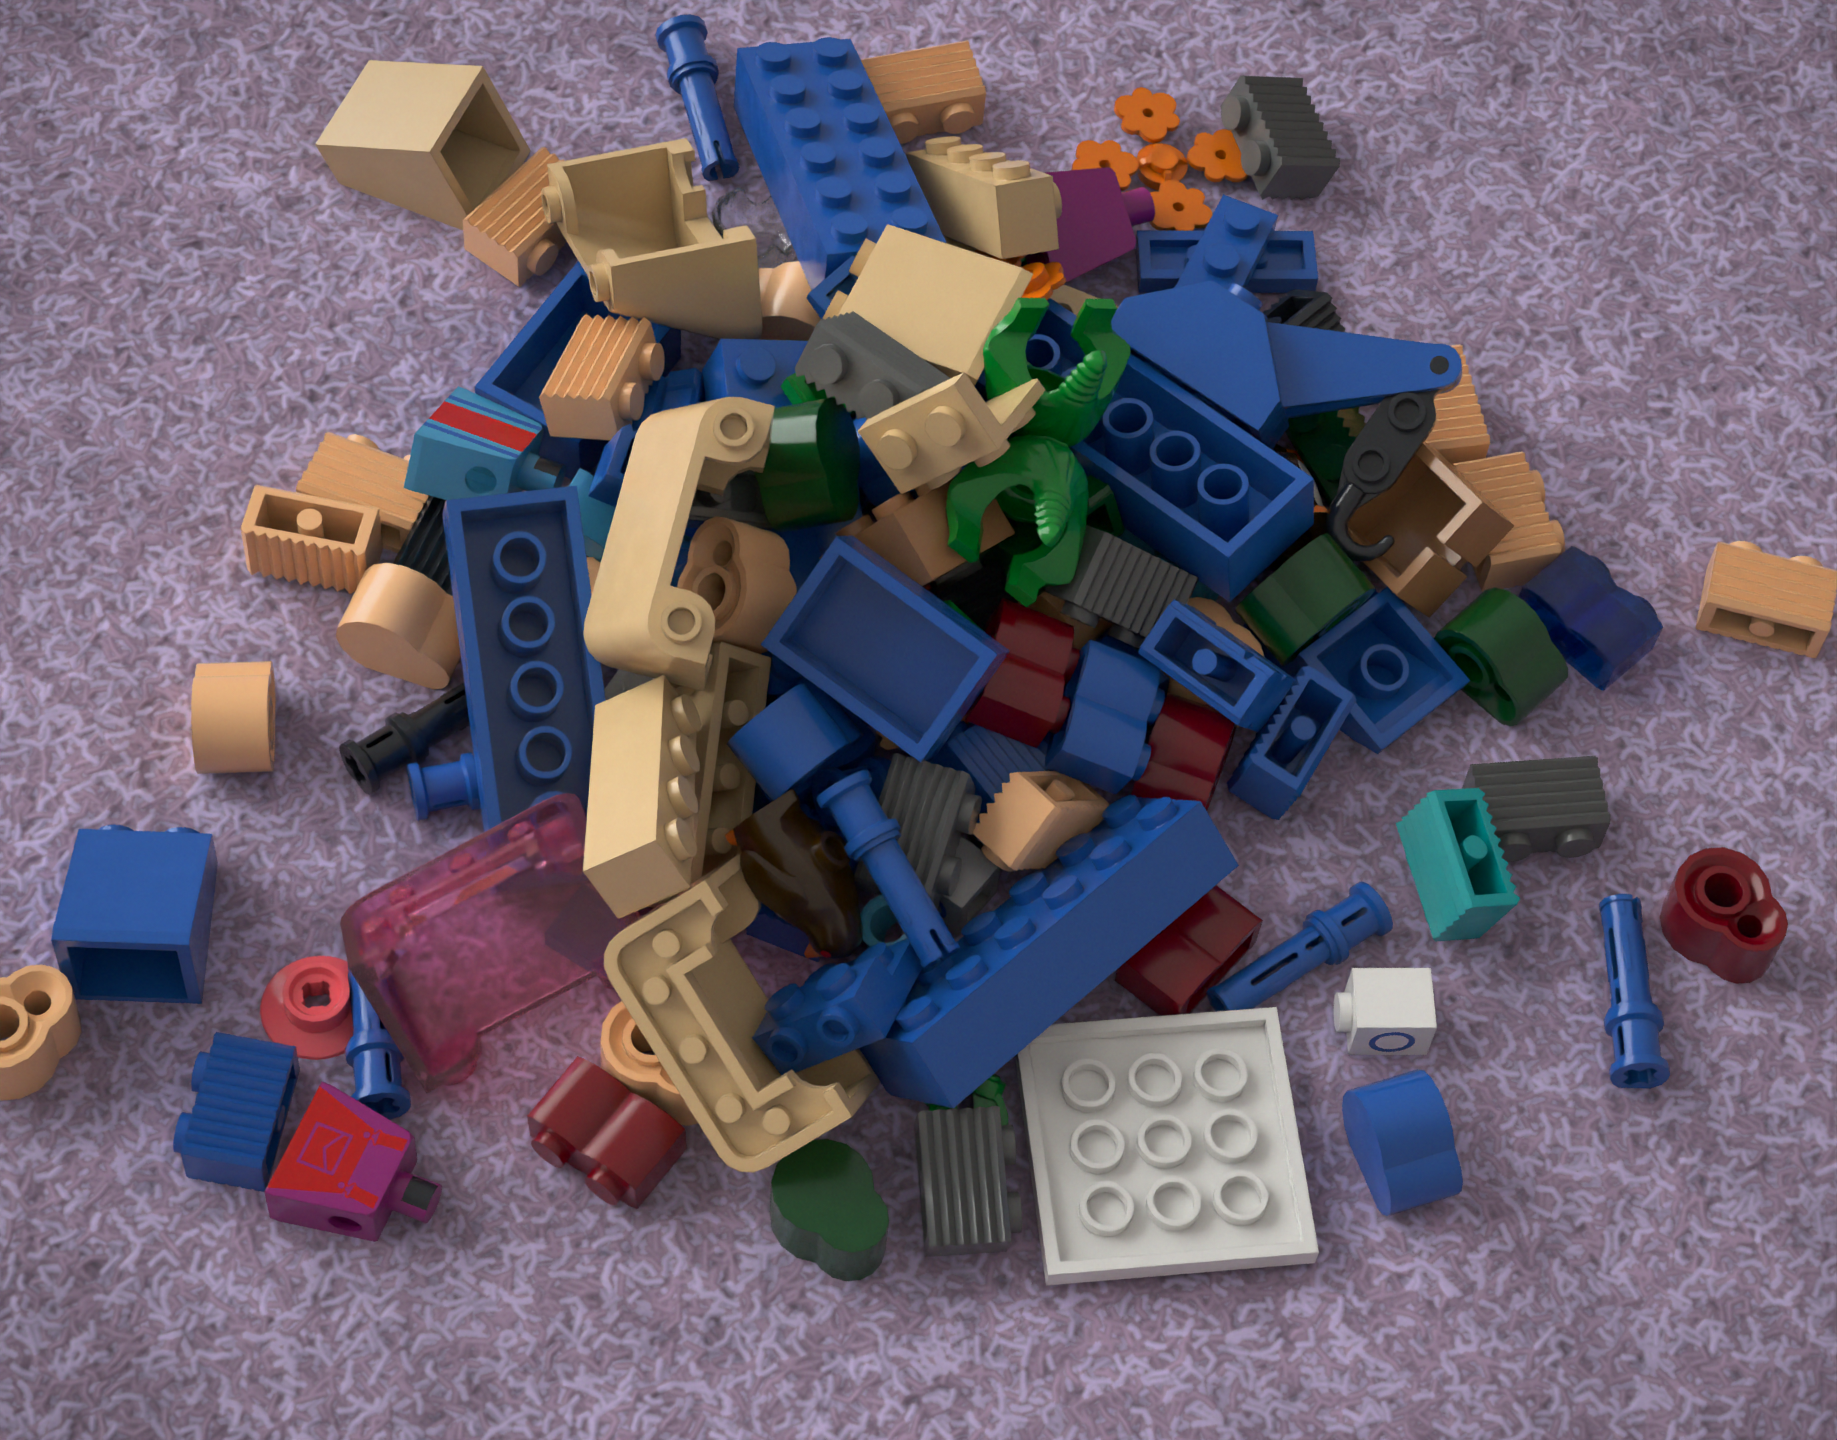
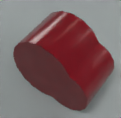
(1186, 752)
(1724, 915)

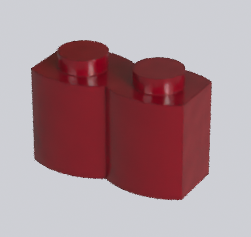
(1027, 689)
(1191, 954)
(605, 1133)

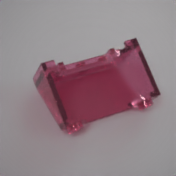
(481, 937)

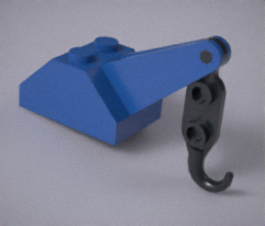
(1267, 372)

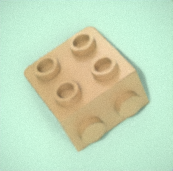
(945, 429)

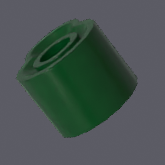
(811, 466)
(1305, 598)
(1504, 655)
(829, 1210)

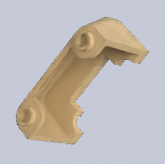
(651, 244)
(634, 613)
(700, 1018)

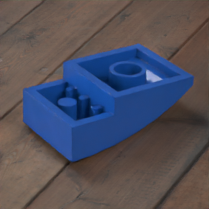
(1387, 665)

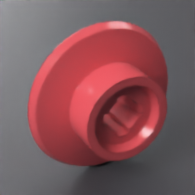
(316, 1030)

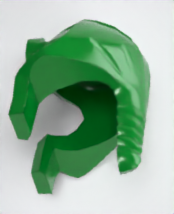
(1069, 404)
(1033, 484)

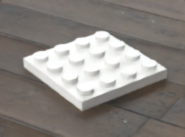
(1164, 1147)

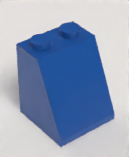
(137, 914)

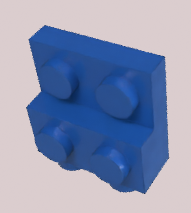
(837, 1007)

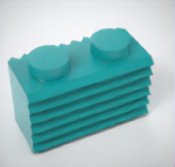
(1457, 864)

